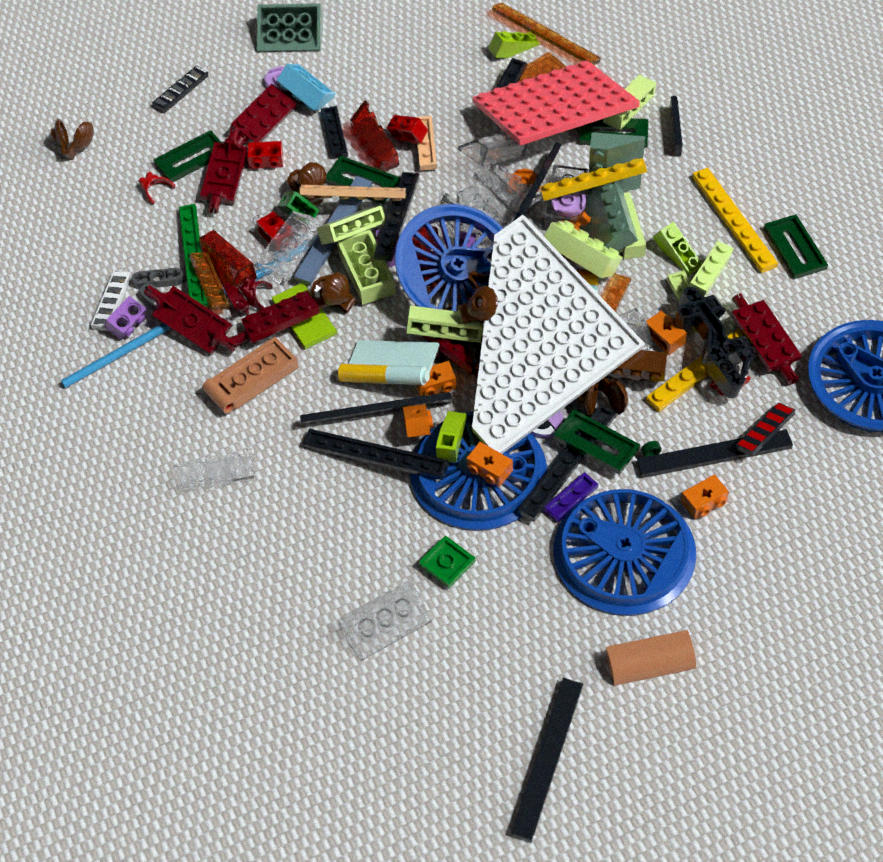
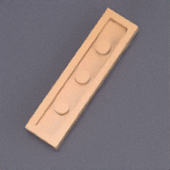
(426, 149)

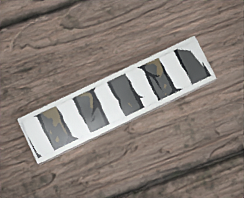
(111, 299)

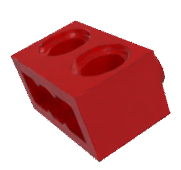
(407, 128)
(265, 154)
(269, 225)

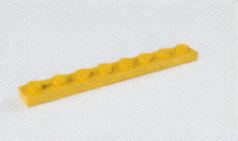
(735, 220)
(681, 382)

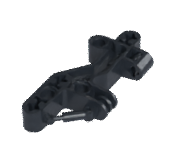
(718, 349)

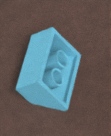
(305, 87)

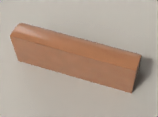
(650, 657)

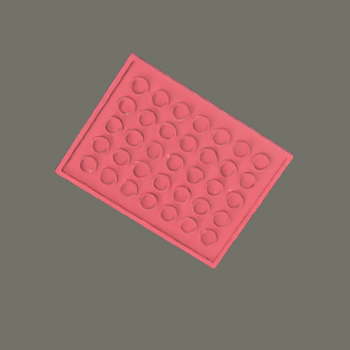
(554, 102)

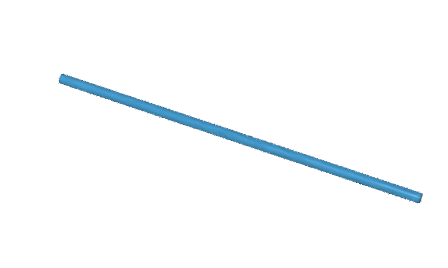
(126, 348)

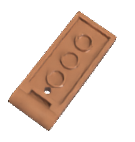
(250, 375)

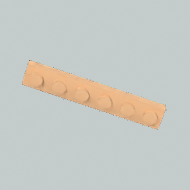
(360, 193)

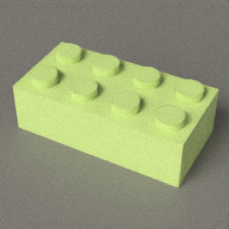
(583, 249)
(368, 275)

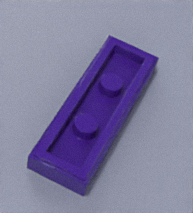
(570, 497)

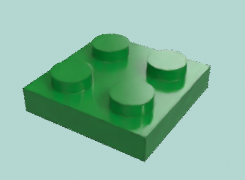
(447, 561)

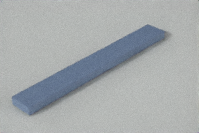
(319, 253)

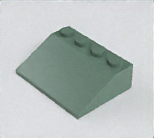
(289, 27)
(613, 149)
(609, 217)

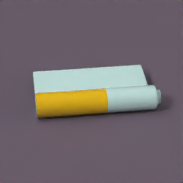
(390, 362)

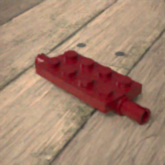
(263, 115)
(224, 172)
(279, 317)
(191, 319)
(766, 336)
(456, 351)

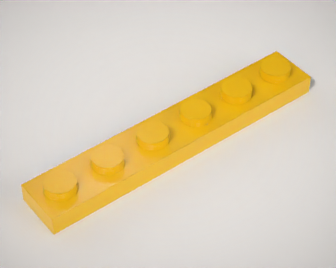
(593, 179)

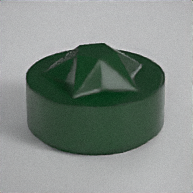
(651, 448)

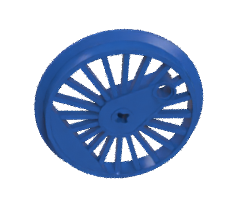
(451, 264)
(860, 372)
(425, 487)
(625, 549)

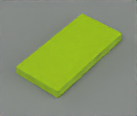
(312, 329)

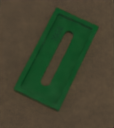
(636, 124)
(167, 160)
(354, 168)
(793, 225)
(579, 422)

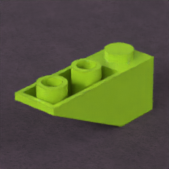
(508, 44)
(677, 248)
(451, 436)

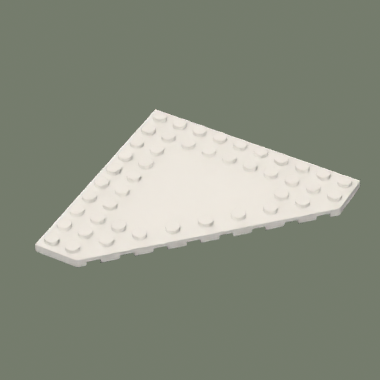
(544, 341)

